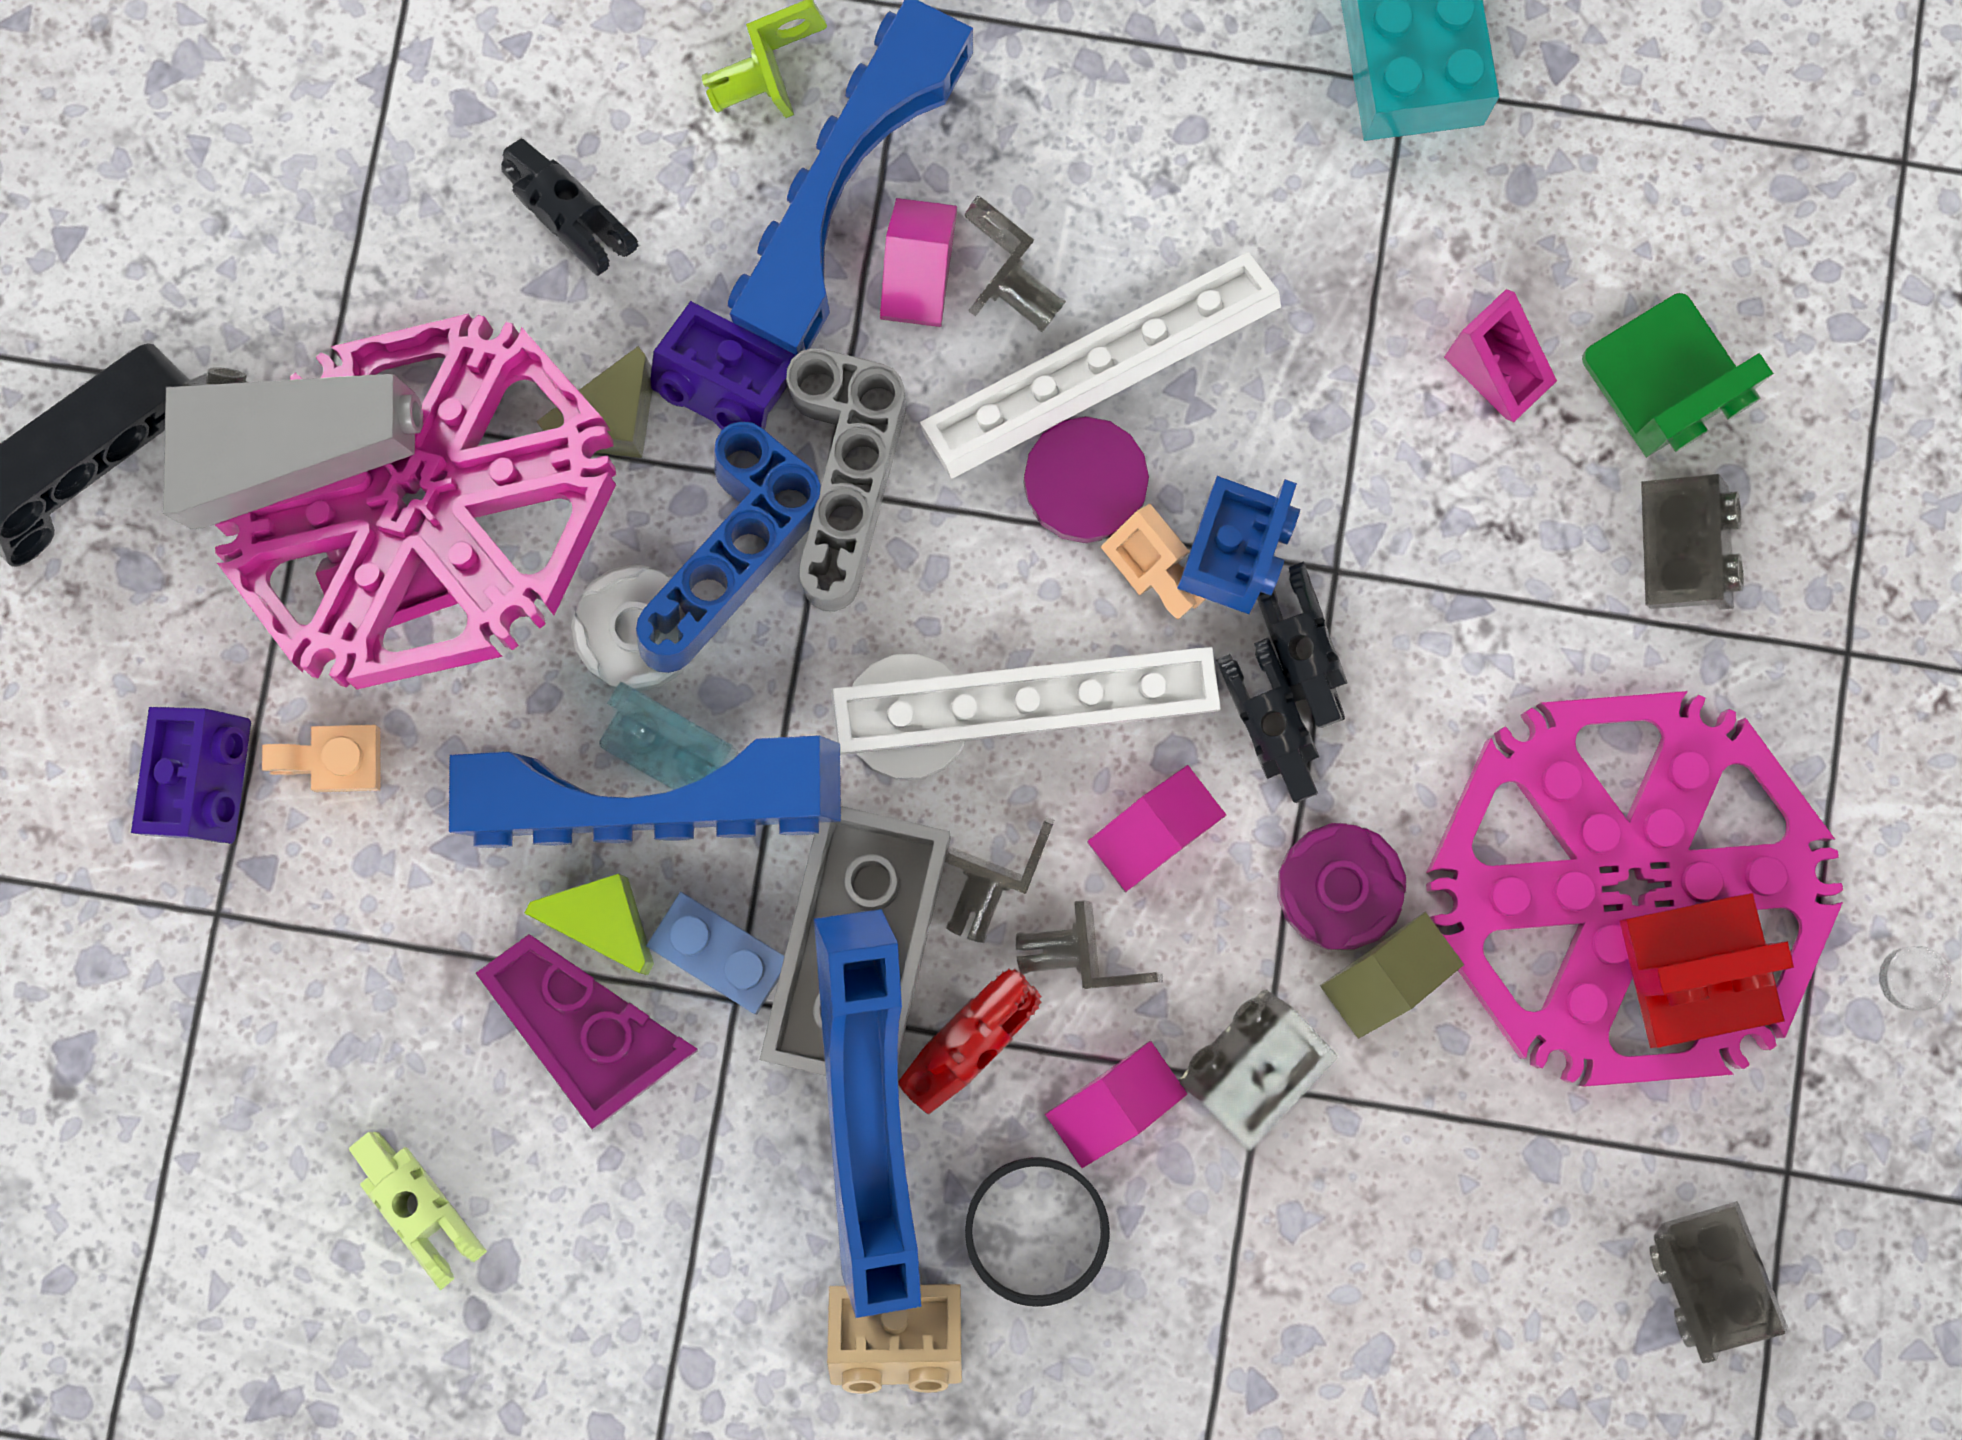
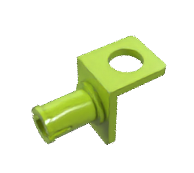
(761, 71)

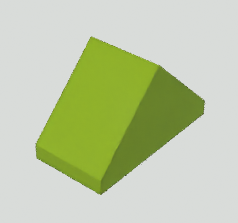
(600, 917)

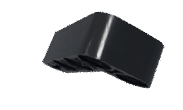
(79, 444)

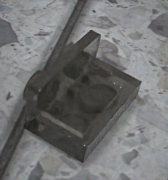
(1716, 1281)

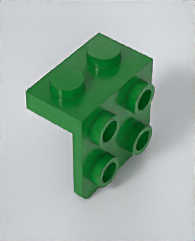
(1671, 375)

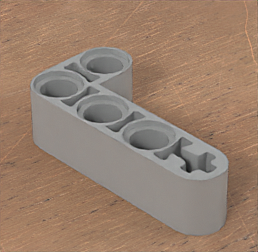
(841, 484)

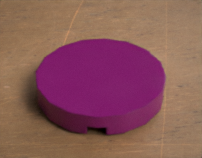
(1085, 479)
(1341, 886)

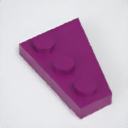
(581, 1031)

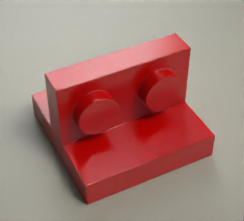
(1704, 970)

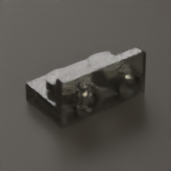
(1690, 542)
(1257, 1067)

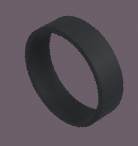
(1076, 1287)

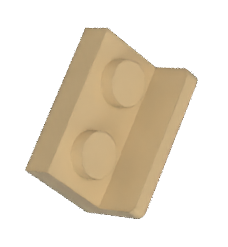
(896, 1347)

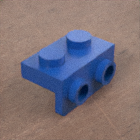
(1237, 544)

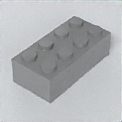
(854, 868)

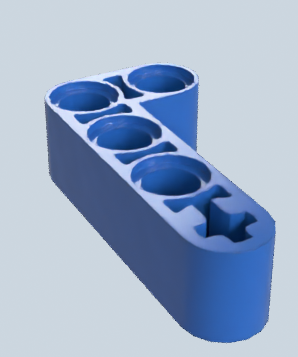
(719, 558)

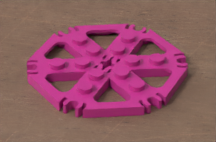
(459, 484)
(1598, 835)

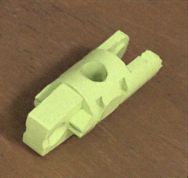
(389, 1185)

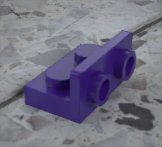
(719, 369)
(191, 774)

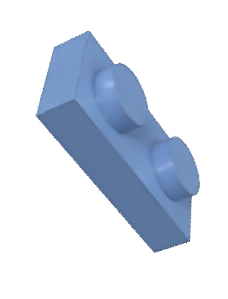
(717, 953)

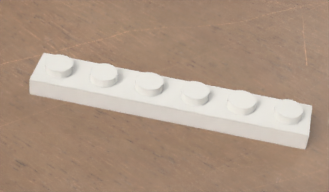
(1100, 364)
(1025, 700)

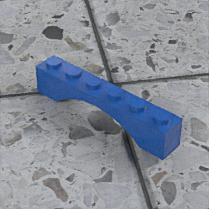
(909, 74)
(766, 784)
(861, 1063)

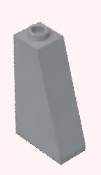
(277, 439)

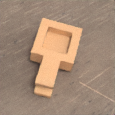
(1150, 557)
(337, 759)

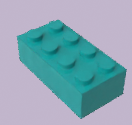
(1420, 65)

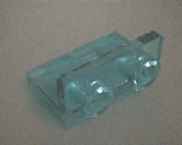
(661, 740)

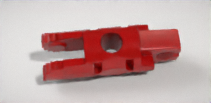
(970, 1040)

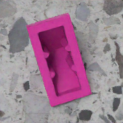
(917, 262)
(1503, 357)
(1156, 828)
(1116, 1105)

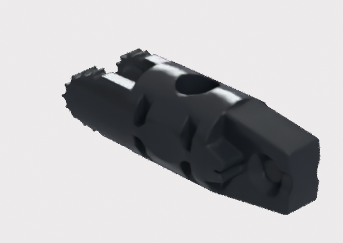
(565, 206)
(1322, 671)
(1282, 753)

